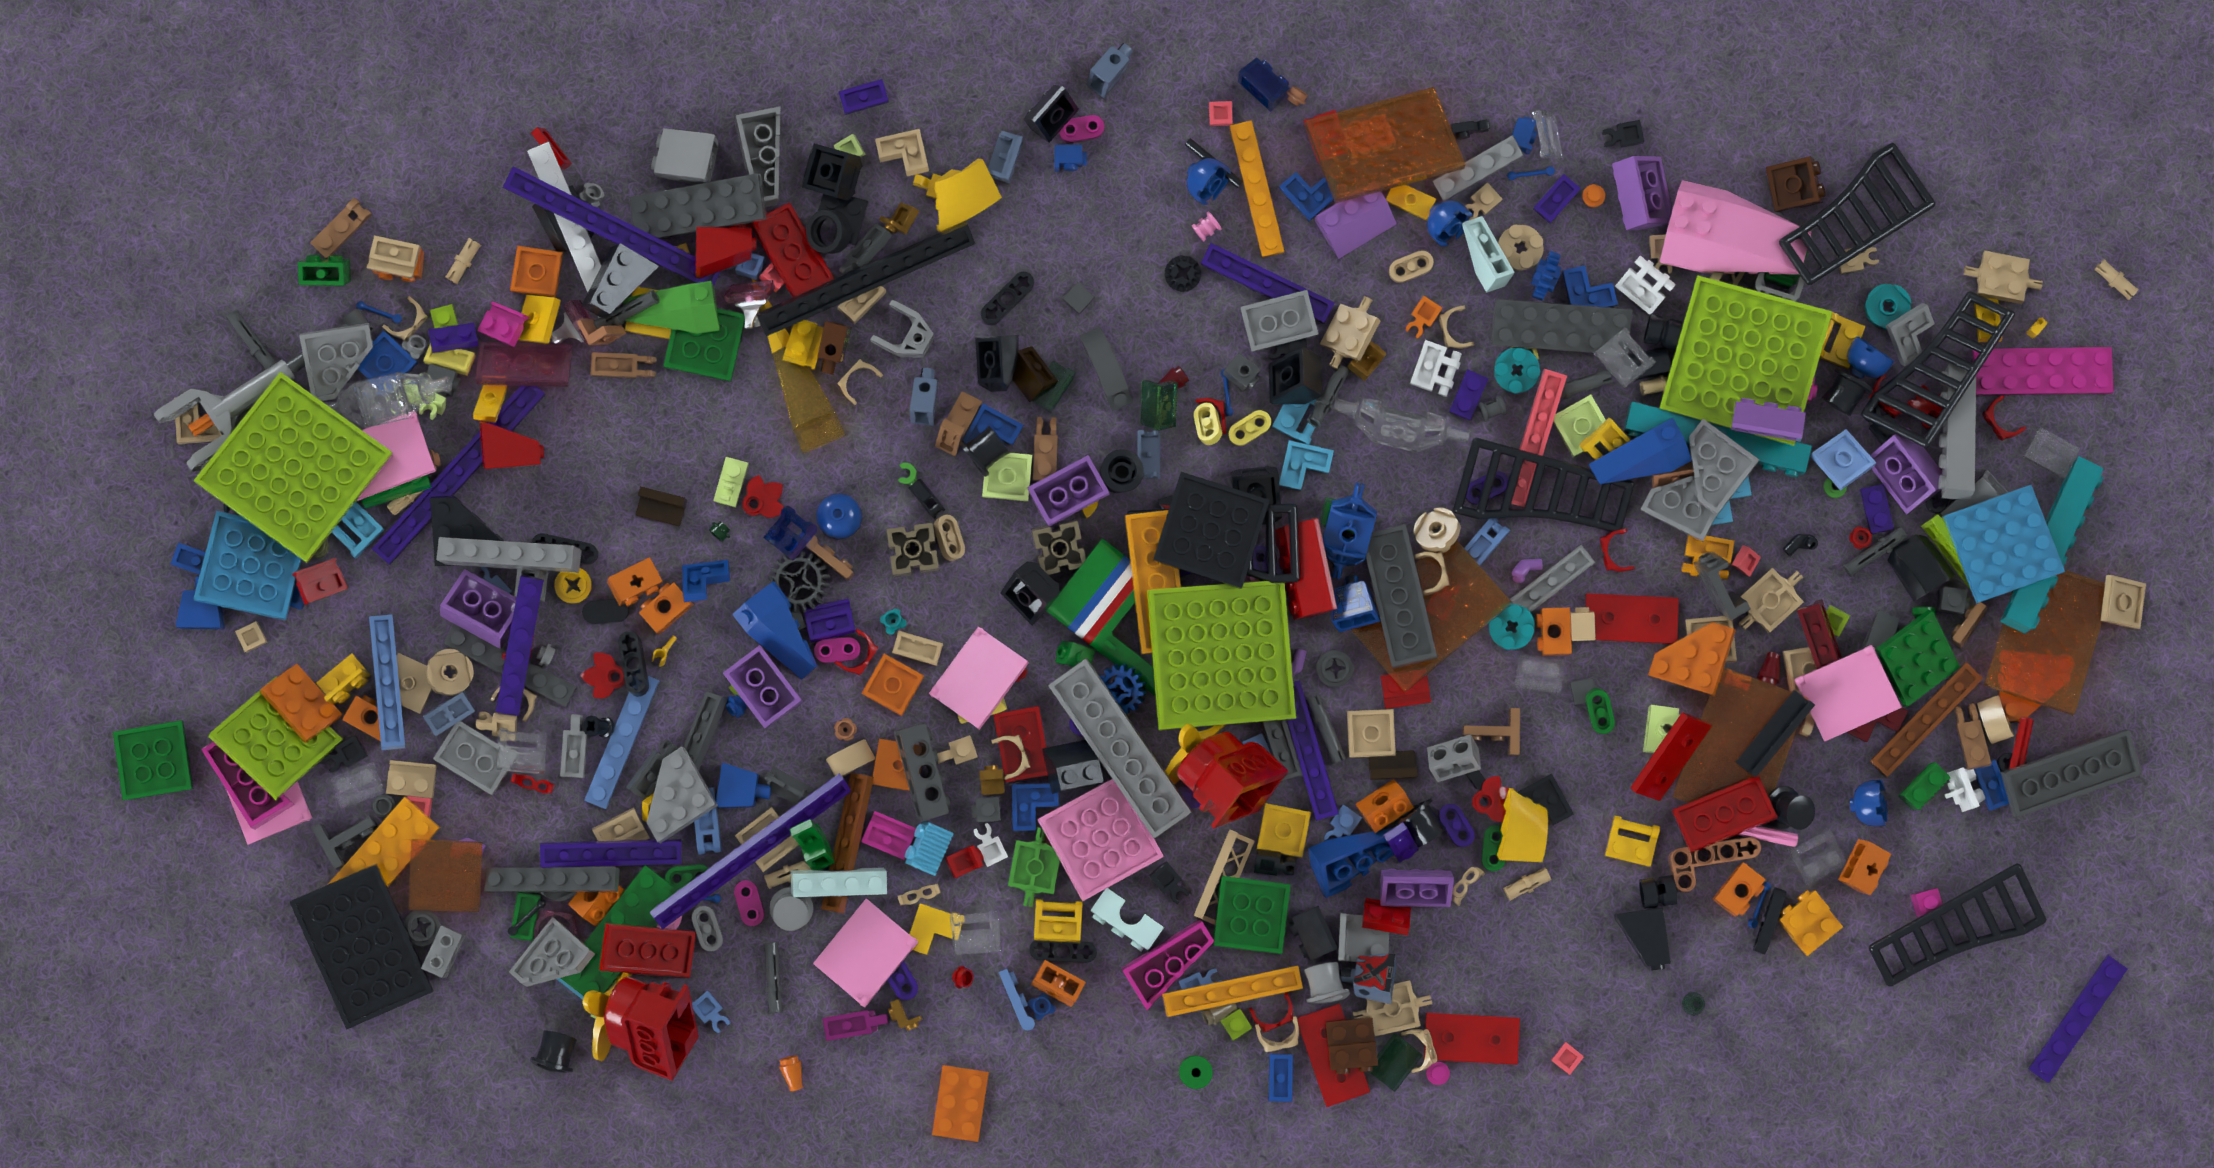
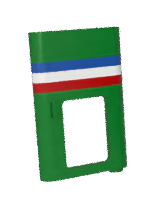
(1097, 602)

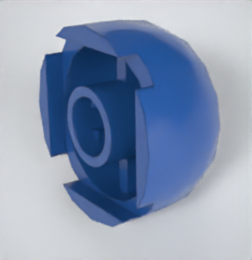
(1206, 179)
(1447, 217)
(1867, 359)
(839, 516)
(1870, 803)

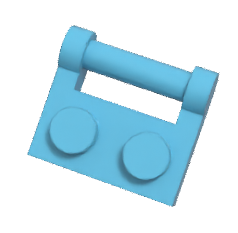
(1289, 420)
(362, 525)

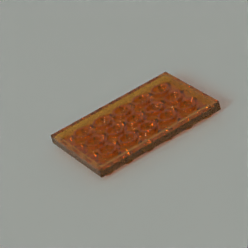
(1384, 144)
(1453, 612)
(2053, 658)
(1736, 717)

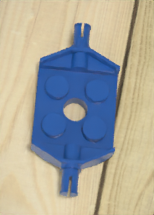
(1351, 514)

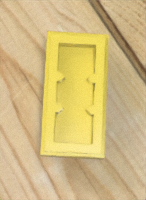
(456, 360)

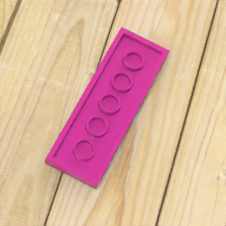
(2046, 371)

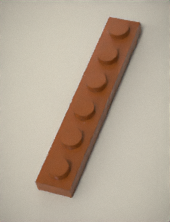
(1926, 719)
(849, 834)

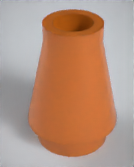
(792, 1072)

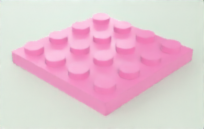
(1099, 839)

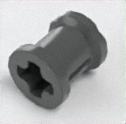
(1492, 408)

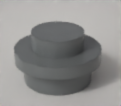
(383, 805)

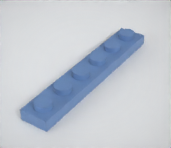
(387, 682)
(620, 745)

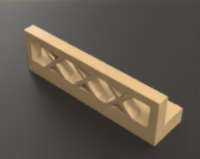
(1218, 869)

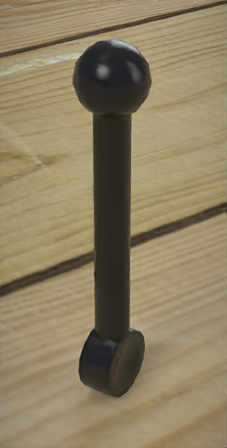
(513, 930)

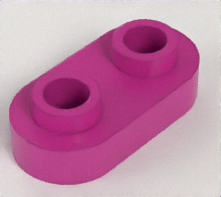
(1082, 131)
(837, 650)
(749, 903)

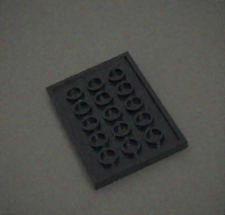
(361, 946)

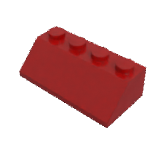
(1314, 591)

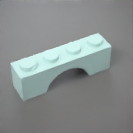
(838, 883)

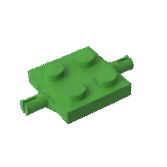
(1034, 867)

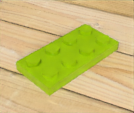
(1939, 534)

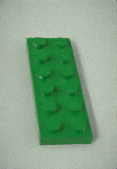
(631, 908)

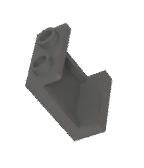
(1725, 603)

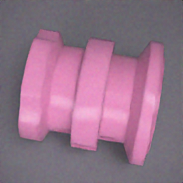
(1206, 226)

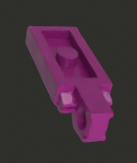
(852, 1024)

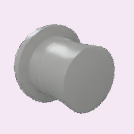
(789, 911)
(1325, 983)

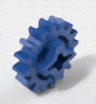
(1546, 275)
(1132, 688)

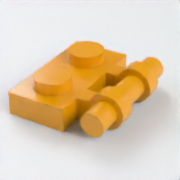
(1696, 548)

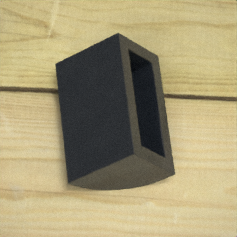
(1661, 366)

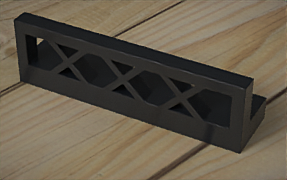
(1774, 733)

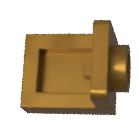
(901, 220)
(1369, 362)
(992, 780)
(898, 1013)

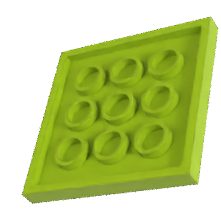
(269, 747)

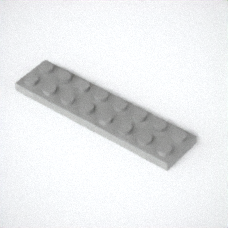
(1120, 748)

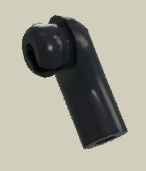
(1801, 541)

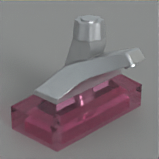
(750, 299)
(570, 328)

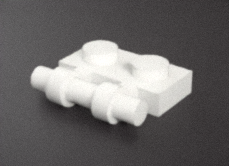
(1640, 290)
(1428, 367)

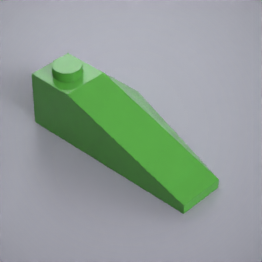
(681, 308)

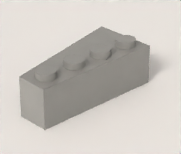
(760, 149)

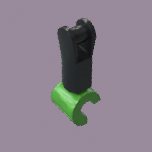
(920, 490)

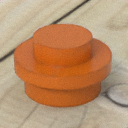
(1593, 195)

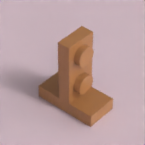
(957, 423)
(1499, 733)

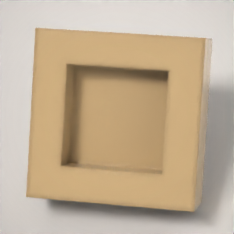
(251, 637)

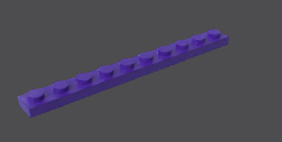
(604, 224)
(453, 476)
(749, 852)

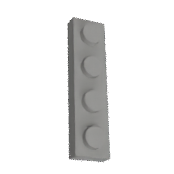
(1479, 168)

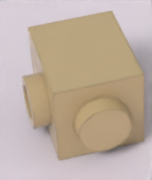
(1582, 624)

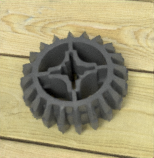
(803, 571)

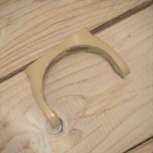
(420, 319)
(1449, 342)
(859, 365)
(1444, 580)
(531, 697)
(1025, 762)
(1457, 897)
(903, 899)
(1270, 1045)
(1430, 1055)

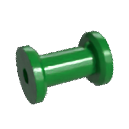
(1202, 1079)

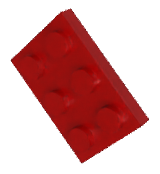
(1029, 726)

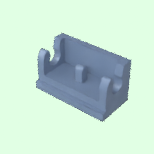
(1005, 156)
(1149, 453)
(449, 713)

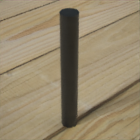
(1202, 153)

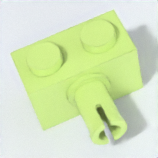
(1659, 722)

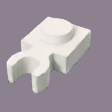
(990, 848)

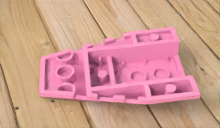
(1726, 234)

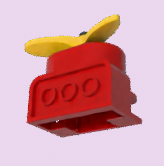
(1225, 773)
(646, 1021)

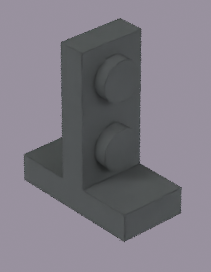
(343, 840)

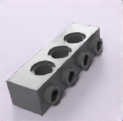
(906, 739)

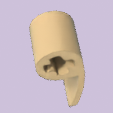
(1994, 720)
(850, 758)

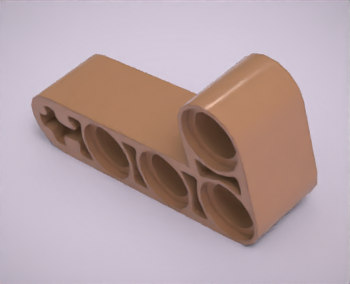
(1714, 857)

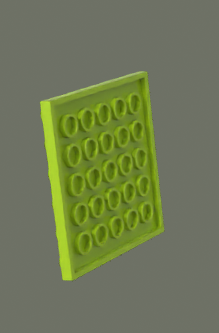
(1743, 347)
(293, 467)
(1221, 654)

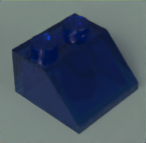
(1263, 83)

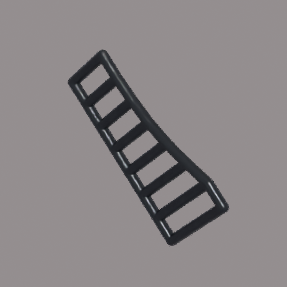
(1849, 194)
(1933, 349)
(1529, 511)
(1271, 574)
(1973, 941)

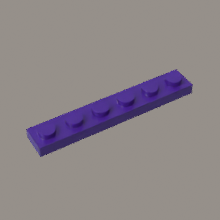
(1260, 279)
(519, 645)
(1311, 758)
(610, 853)
(2077, 1019)

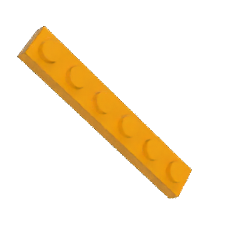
(1256, 189)
(1232, 991)

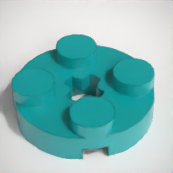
(1888, 293)
(1503, 369)
(1525, 627)

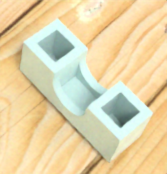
(1108, 910)

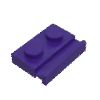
(829, 620)

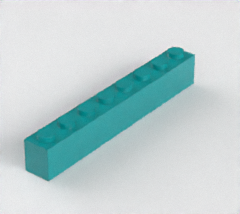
(1771, 453)
(2062, 522)

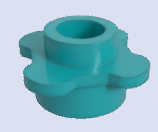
(886, 619)

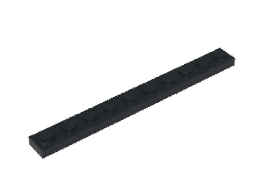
(865, 278)

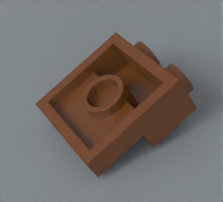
(1795, 184)
(1351, 1045)

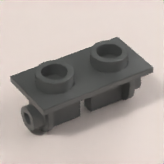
(787, 786)

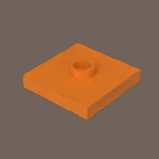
(536, 271)
(893, 684)
(889, 767)

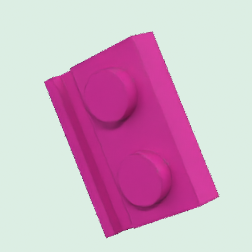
(503, 324)
(888, 835)

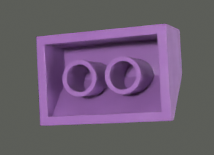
(1642, 192)
(1355, 222)
(1768, 420)
(1906, 472)
(1068, 491)
(479, 608)
(763, 687)
(1416, 888)

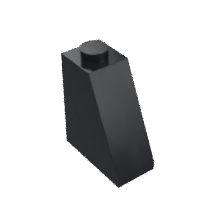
(1647, 936)

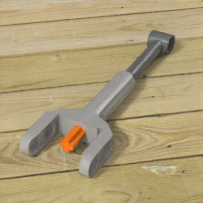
(223, 410)

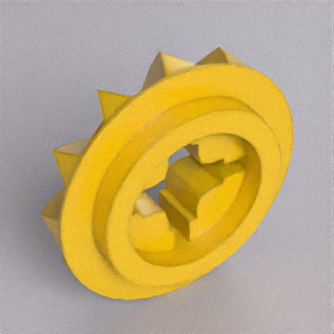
(573, 596)

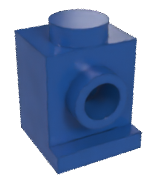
(1525, 133)
(1069, 157)

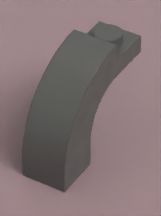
(1106, 368)

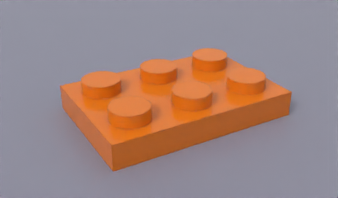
(300, 703)
(960, 1103)

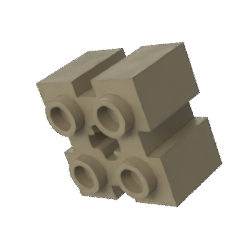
(1066, 534)
(901, 542)

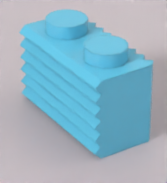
(928, 847)

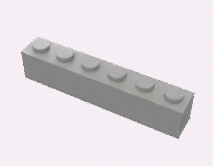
(1958, 441)
(509, 555)

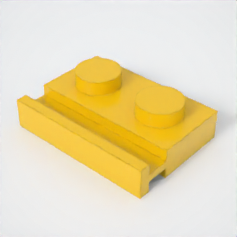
(804, 344)

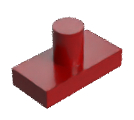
(542, 136)

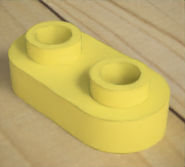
(1209, 425)
(1249, 428)

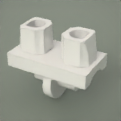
(1962, 790)

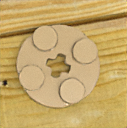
(1533, 242)
(1444, 538)
(441, 683)

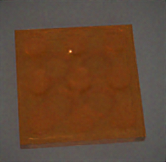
(445, 875)

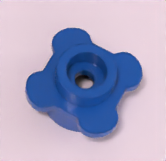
(735, 706)
(1041, 1012)

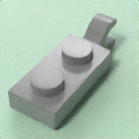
(574, 749)

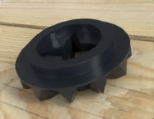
(1182, 284)

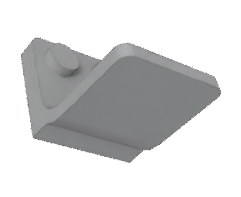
(1359, 940)

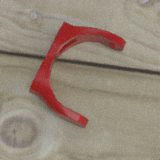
(1220, 405)
(1892, 412)
(1989, 417)
(1609, 564)
(872, 648)
(518, 779)
(1267, 1027)

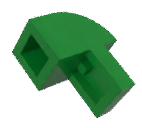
(813, 844)

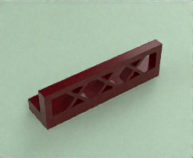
(1819, 634)

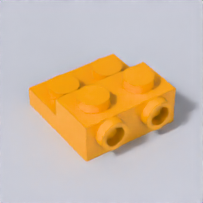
(1809, 922)

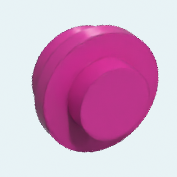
(1438, 1073)

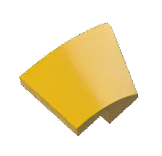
(964, 194)
(1523, 829)

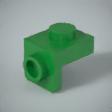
(1072, 653)

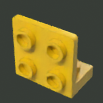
(343, 679)

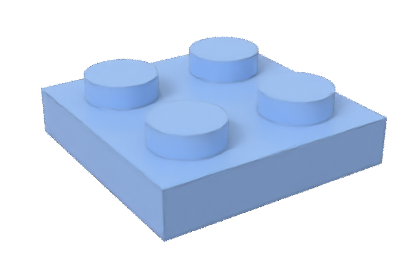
(1843, 459)

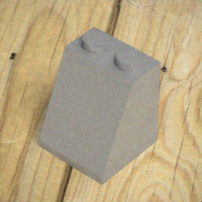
(685, 156)
(1985, 488)

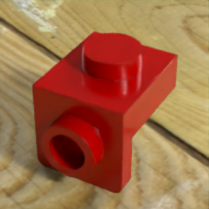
(964, 861)

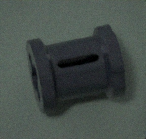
(594, 726)

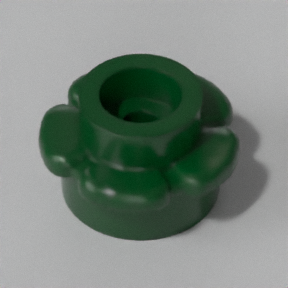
(720, 531)

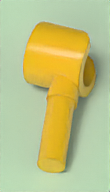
(663, 652)

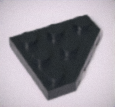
(454, 520)

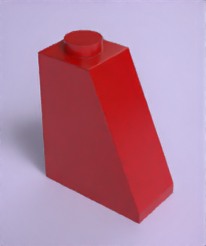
(722, 248)
(508, 448)

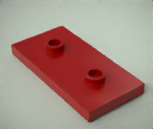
(790, 252)
(1634, 618)
(1671, 756)
(1724, 814)
(647, 950)
(1474, 1038)
(1333, 1087)

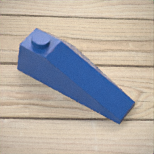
(1649, 454)
(771, 624)
(1345, 857)

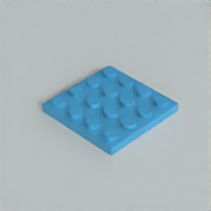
(2003, 544)
(246, 569)

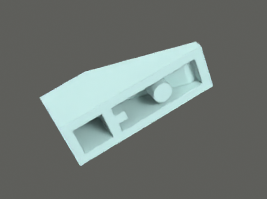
(1487, 256)

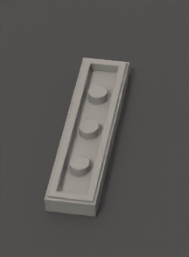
(1554, 579)

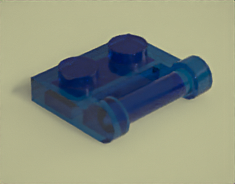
(784, 538)

